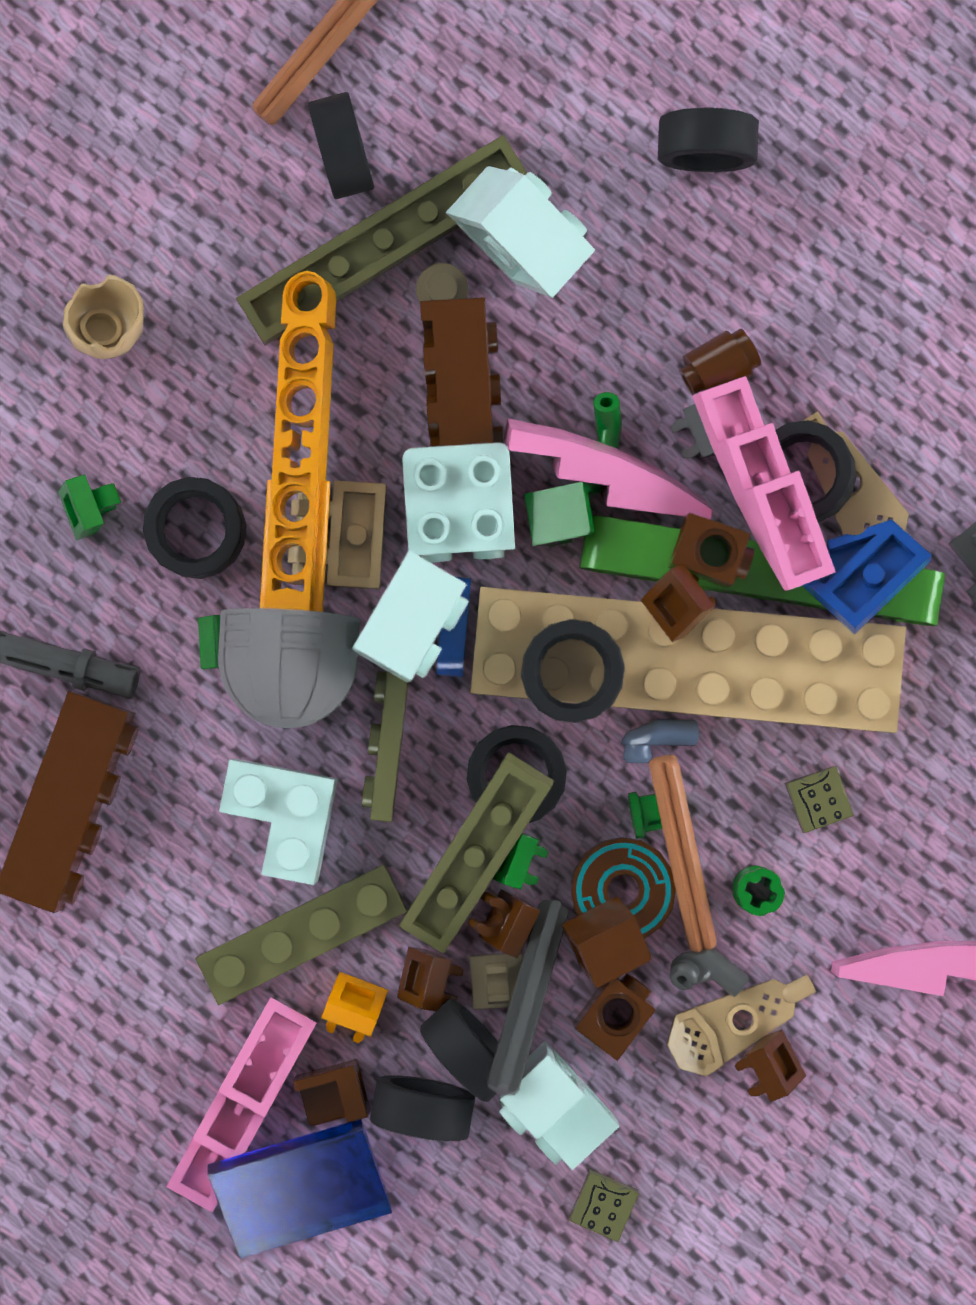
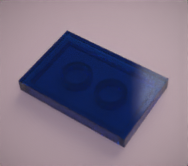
(299, 1188)

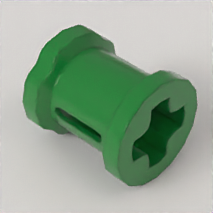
(644, 814)
(761, 905)

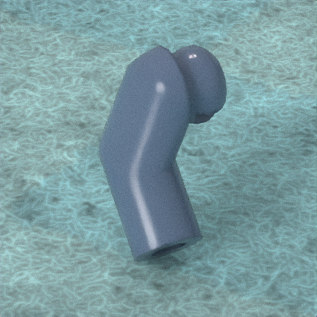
(658, 732)

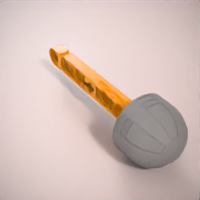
(289, 657)

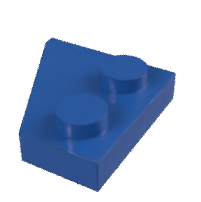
(868, 572)

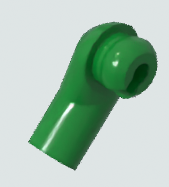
(607, 418)

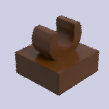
(678, 602)
(506, 923)
(425, 979)
(774, 1066)

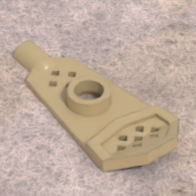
(868, 501)
(716, 1025)

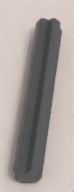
(527, 999)

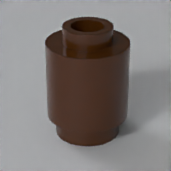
(720, 361)

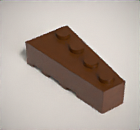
(458, 372)

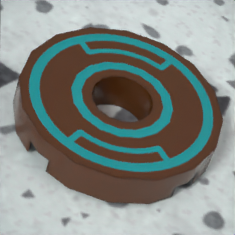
(630, 858)

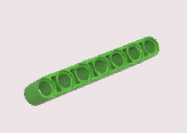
(646, 549)

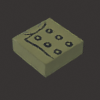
(819, 799)
(604, 1205)

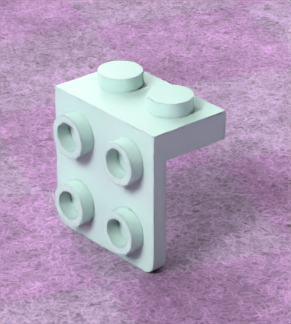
(458, 501)

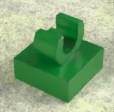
(86, 506)
(516, 864)

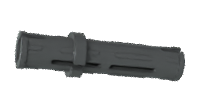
(76, 667)

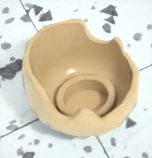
(104, 318)

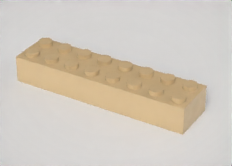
(722, 668)

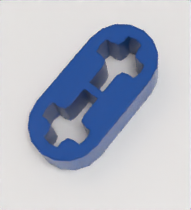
(453, 643)

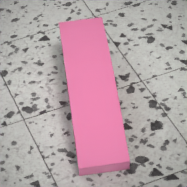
(623, 478)
(762, 484)
(913, 966)
(242, 1099)

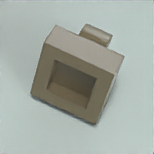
(493, 979)

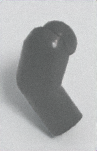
(707, 965)

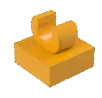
(354, 1006)

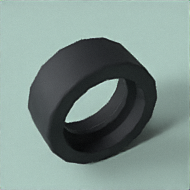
(708, 140)
(340, 145)
(844, 462)
(155, 522)
(605, 647)
(519, 735)
(462, 1046)
(422, 1108)

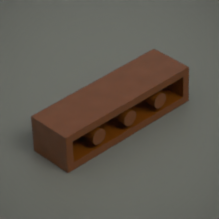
(66, 802)

